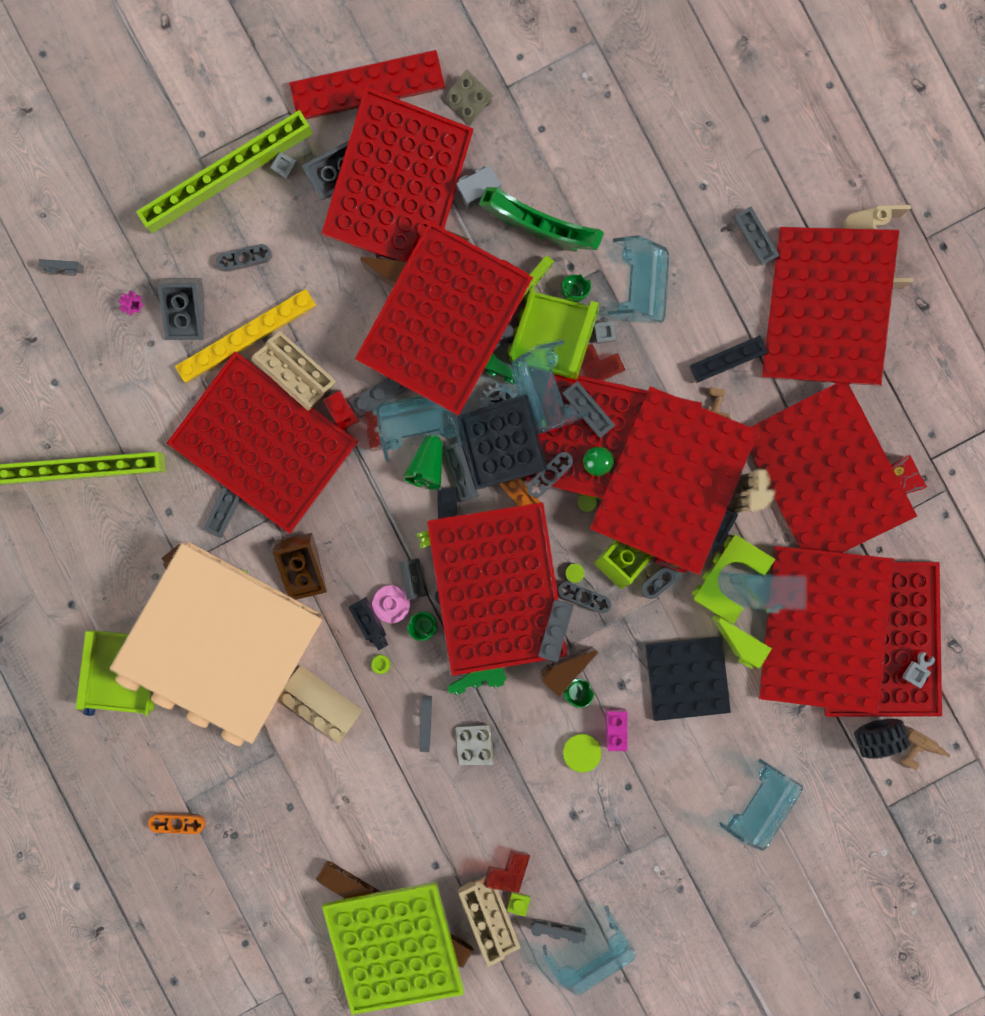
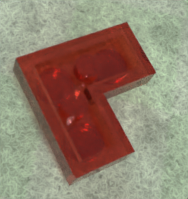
(601, 369)
(372, 432)
(512, 876)

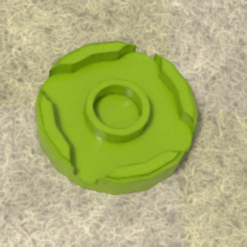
(582, 752)

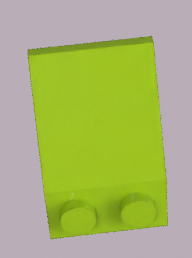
(621, 563)
(748, 649)

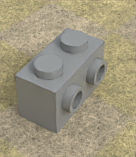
(473, 187)

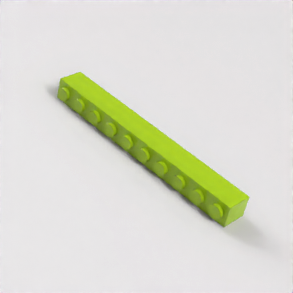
(224, 172)
(82, 468)

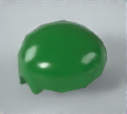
(575, 288)
(598, 461)
(422, 626)
(579, 693)

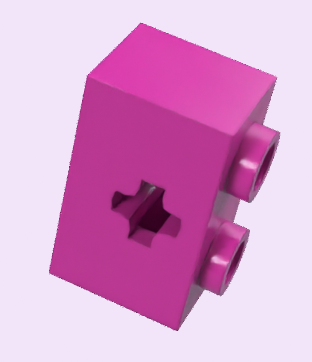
(616, 729)

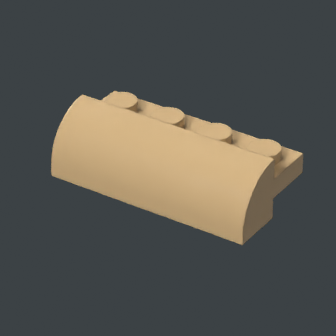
(294, 371)
(753, 492)
(319, 704)
(488, 921)

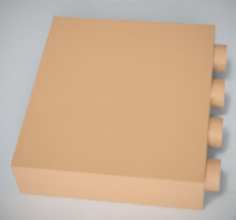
(216, 644)

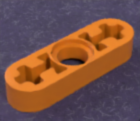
(183, 817)

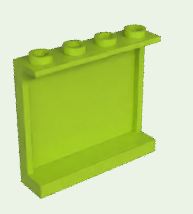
(551, 320)
(97, 681)

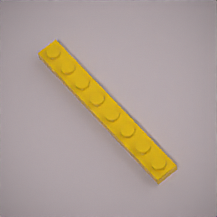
(245, 336)

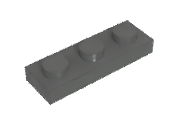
(756, 236)
(376, 396)
(583, 402)
(460, 472)
(222, 513)
(555, 630)

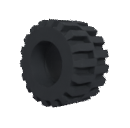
(882, 738)

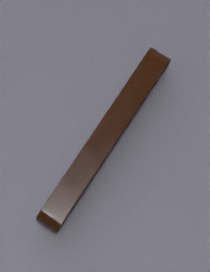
(350, 886)

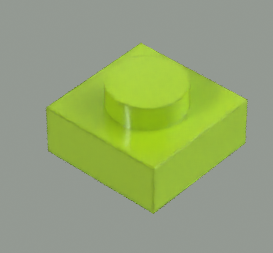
(518, 903)

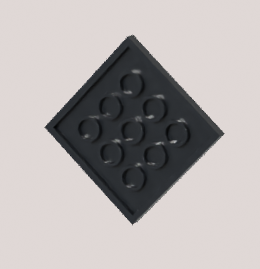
(501, 442)
(687, 678)

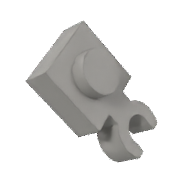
(917, 672)

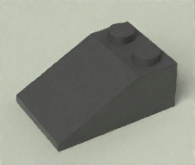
(325, 170)
(182, 308)

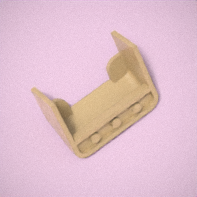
(876, 217)

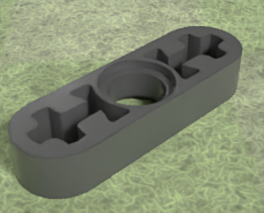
(251, 262)
(563, 468)
(573, 587)
(425, 728)

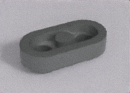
(658, 583)

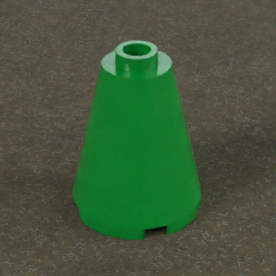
(426, 464)

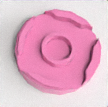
(390, 604)

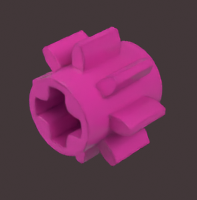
(130, 303)

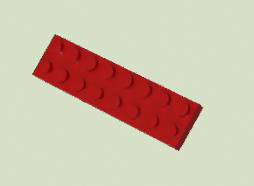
(344, 89)

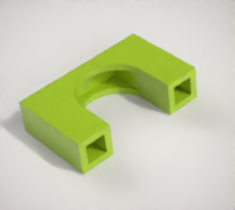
(735, 551)

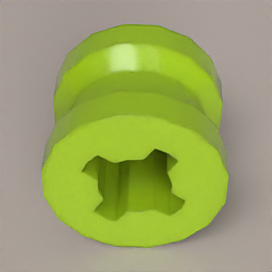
(424, 539)

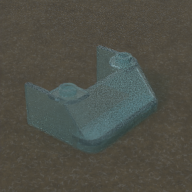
(647, 280)
(535, 377)
(413, 418)
(771, 591)
(766, 809)
(619, 955)

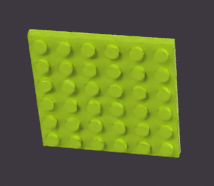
(393, 948)

